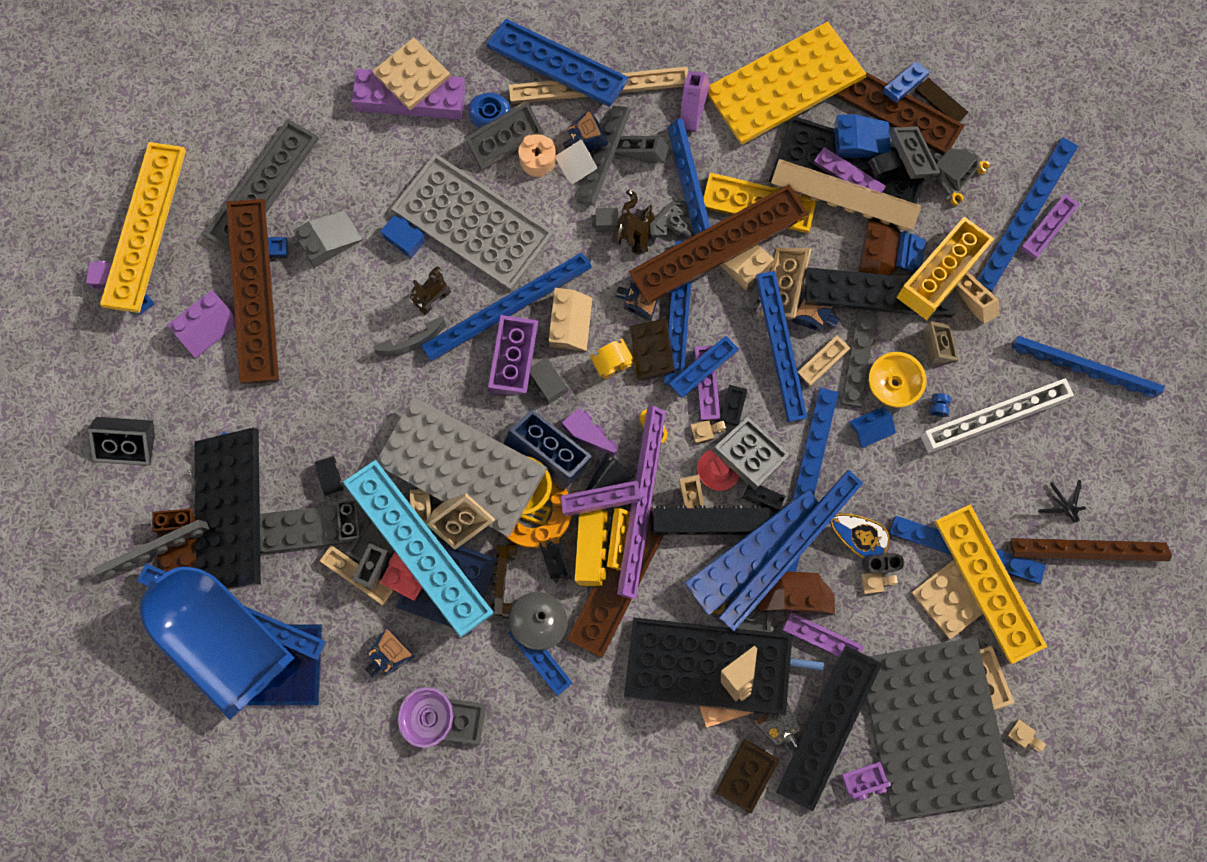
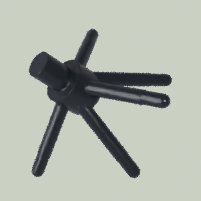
(1069, 508)

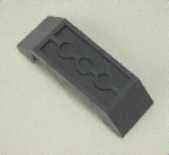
(309, 527)

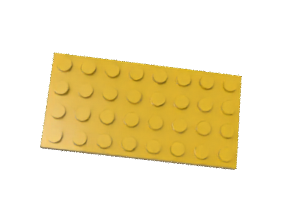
(785, 82)

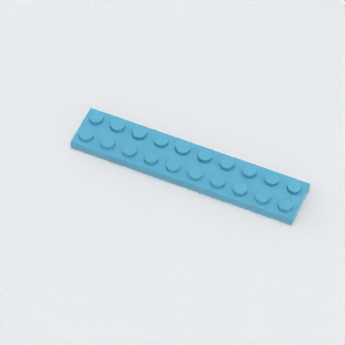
(418, 548)

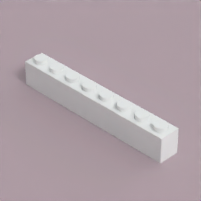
(996, 416)

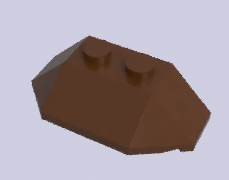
(879, 248)
(799, 594)

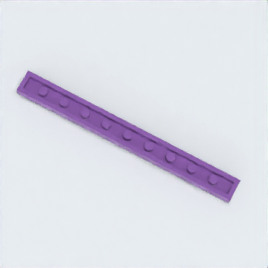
(640, 510)

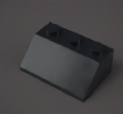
(121, 440)

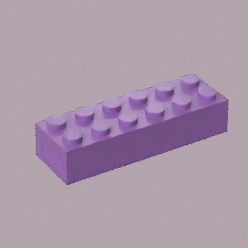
(375, 97)

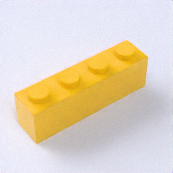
(591, 548)

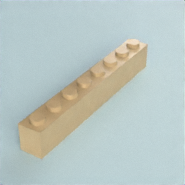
(846, 194)

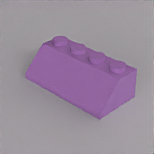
(512, 356)

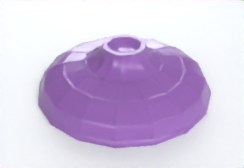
(425, 717)

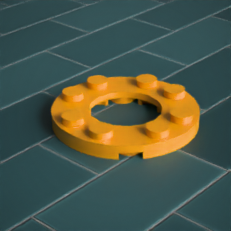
(555, 527)

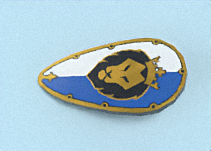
(860, 534)

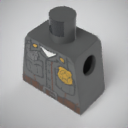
(779, 728)

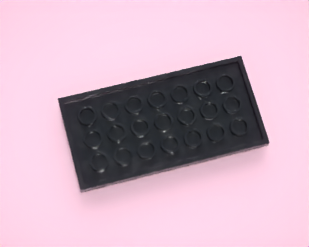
(806, 140)
(230, 504)
(686, 660)

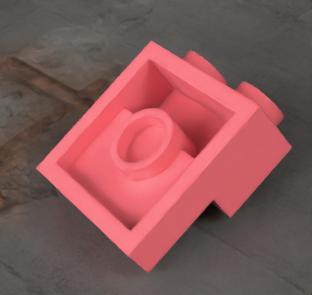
(400, 579)

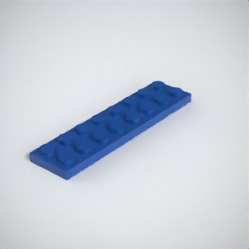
(557, 62)
(740, 563)

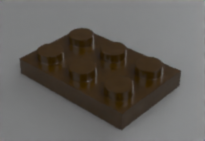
(652, 349)

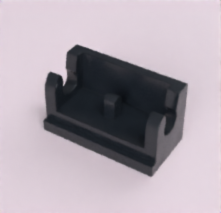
(764, 497)
(555, 559)

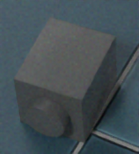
(605, 219)

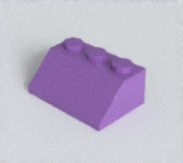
(203, 324)

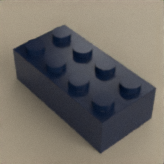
(544, 442)

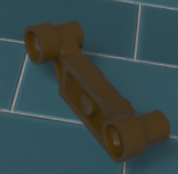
(498, 589)

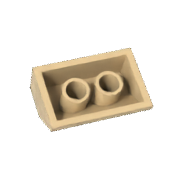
(570, 320)
(739, 675)

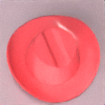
(715, 472)

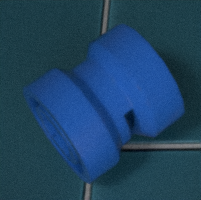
(940, 405)

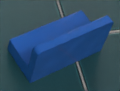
(873, 426)

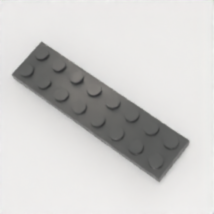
(267, 175)

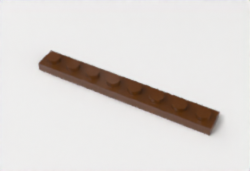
(1090, 549)

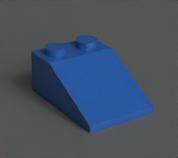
(861, 136)

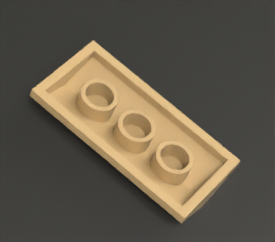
(790, 271)

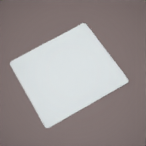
(576, 162)

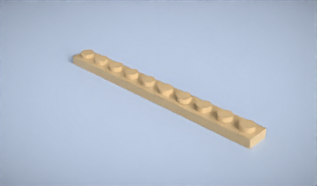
(636, 82)

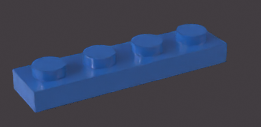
(703, 367)
(546, 667)

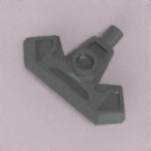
(671, 220)

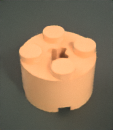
(537, 145)

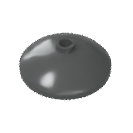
(531, 630)

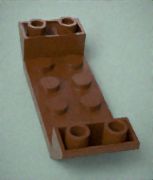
(176, 556)

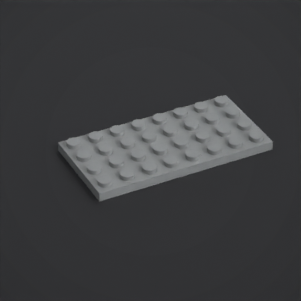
(472, 221)
(456, 459)

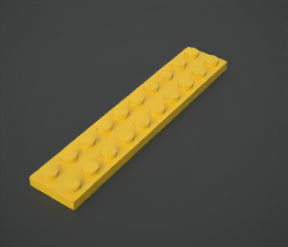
(143, 228)

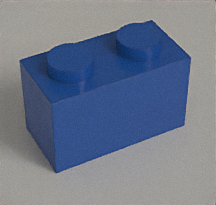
(403, 236)

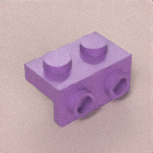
(865, 780)

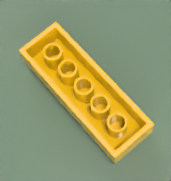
(945, 268)

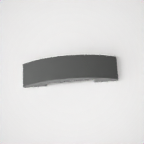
(388, 349)

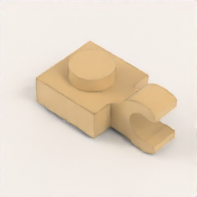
(704, 431)
(875, 582)
(1023, 736)

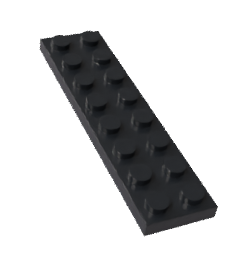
(862, 292)
(828, 728)

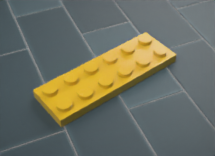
(731, 195)

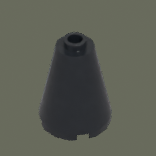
(609, 473)

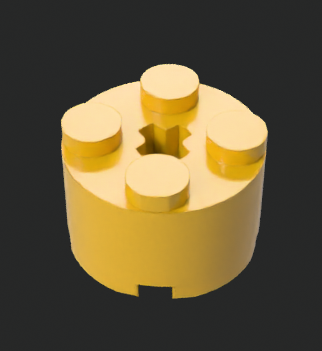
(611, 358)

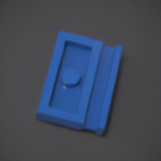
(910, 252)

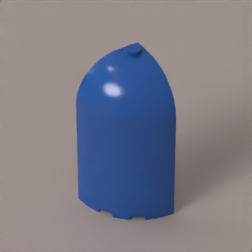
(211, 637)

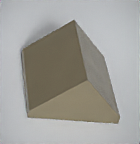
(939, 343)

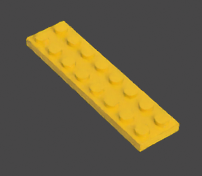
(990, 584)

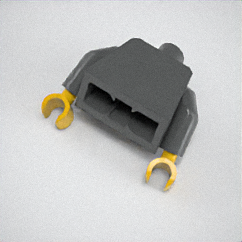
(956, 169)

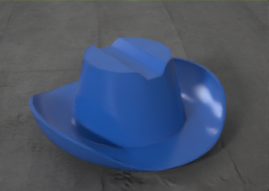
(487, 107)

